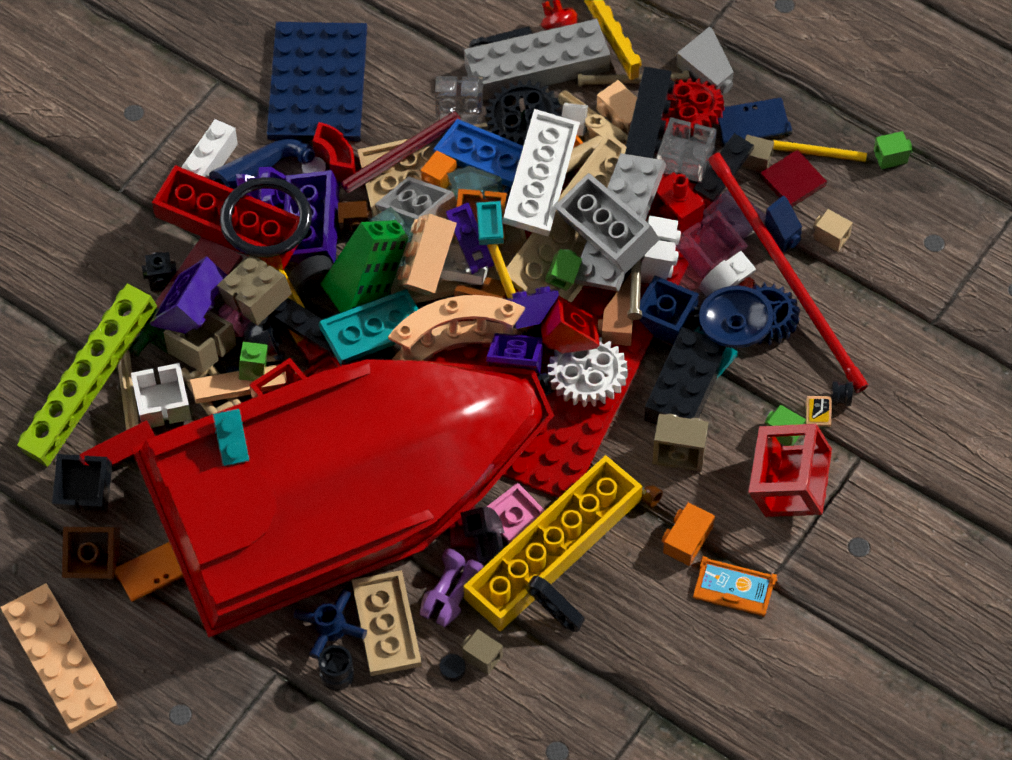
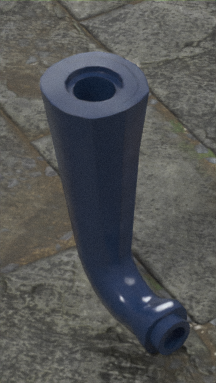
(262, 157)

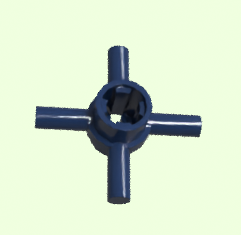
(330, 623)

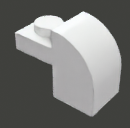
(727, 274)

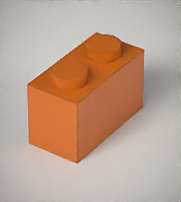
(688, 533)

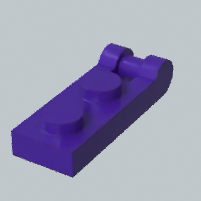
(468, 238)

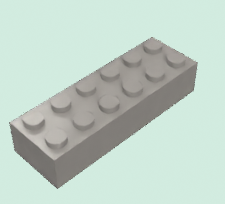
(540, 57)

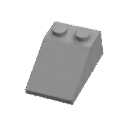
(418, 198)

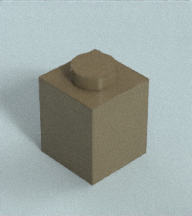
(761, 155)
(482, 651)

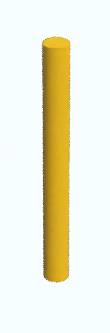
(820, 151)
(503, 273)

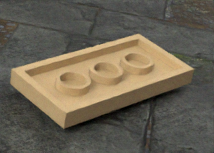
(389, 624)

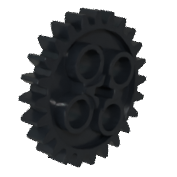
(500, 116)

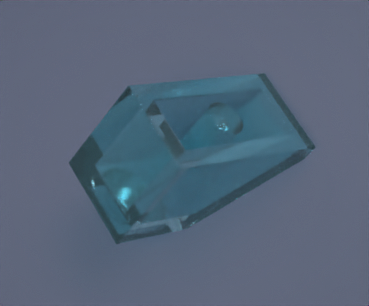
(473, 179)

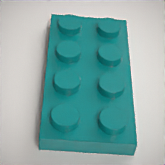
(367, 326)

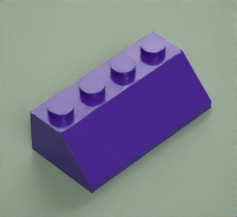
(323, 195)

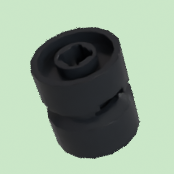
(336, 667)

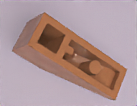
(615, 323)

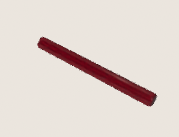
(399, 153)

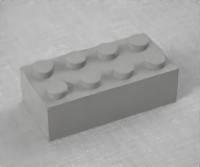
(607, 223)

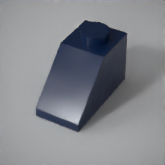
(783, 224)

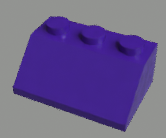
(190, 298)

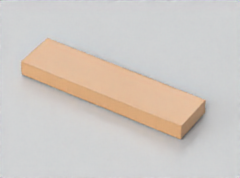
(228, 386)

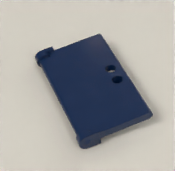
(766, 121)

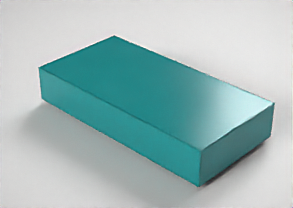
(490, 223)

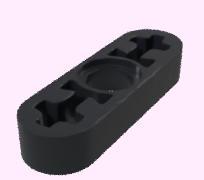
(555, 603)

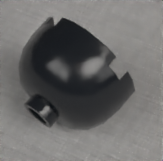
(266, 334)

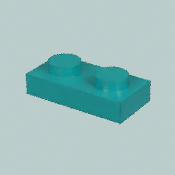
(230, 437)

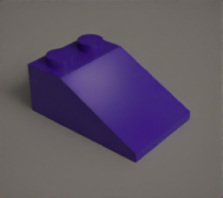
(516, 352)

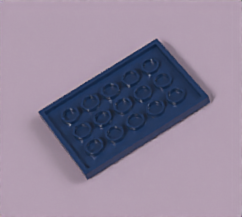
(317, 79)

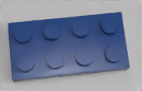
(481, 150)

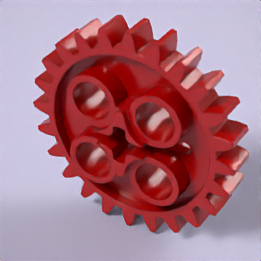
(695, 104)

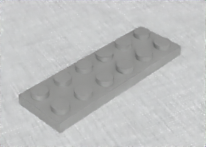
(635, 184)

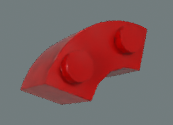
(334, 150)

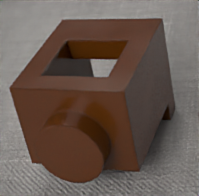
(352, 214)

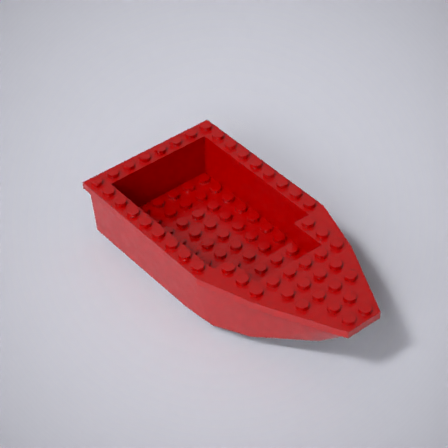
(336, 478)

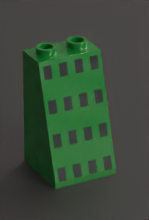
(366, 265)

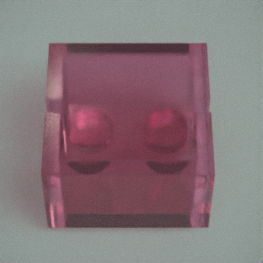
(710, 243)

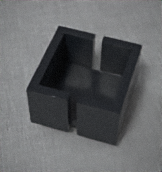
(82, 484)

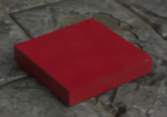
(793, 178)

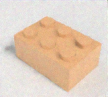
(425, 254)

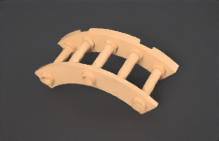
(424, 336)

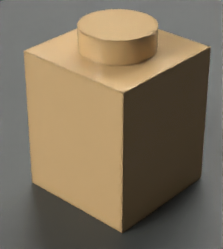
(832, 230)

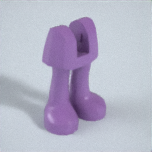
(453, 565)

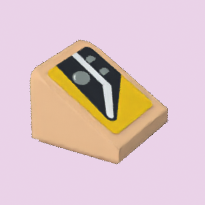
(818, 410)

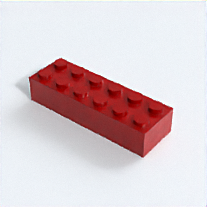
(196, 204)

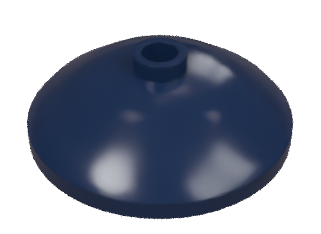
(736, 307)

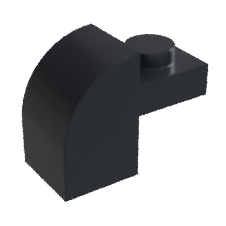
(486, 529)

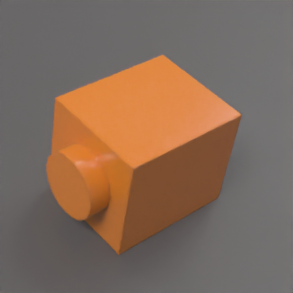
(436, 169)

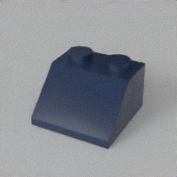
(667, 308)

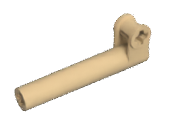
(596, 130)

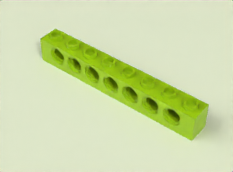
(87, 387)

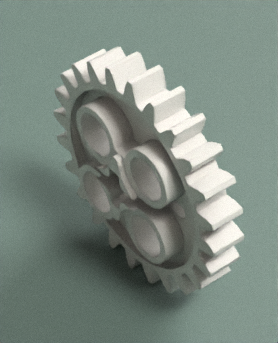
(588, 374)

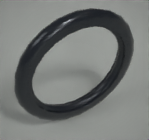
(265, 251)

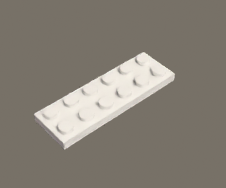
(540, 173)

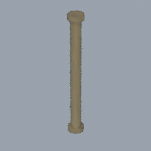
(623, 78)
(634, 312)

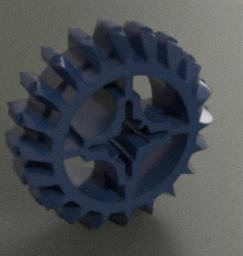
(782, 305)

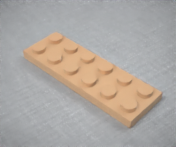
(59, 658)

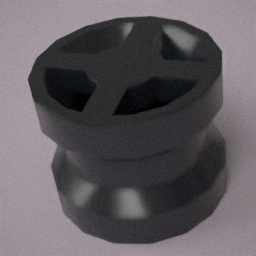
(842, 393)

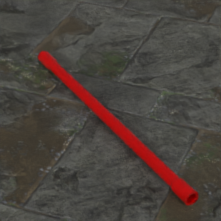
(851, 371)

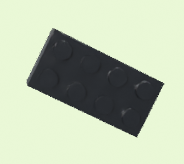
(686, 377)

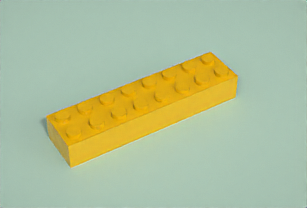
(553, 541)

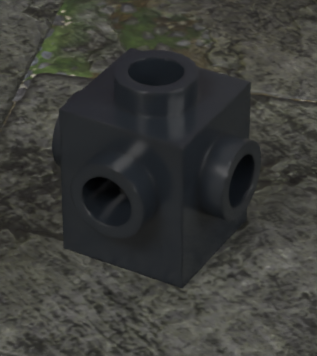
(158, 270)

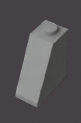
(706, 61)

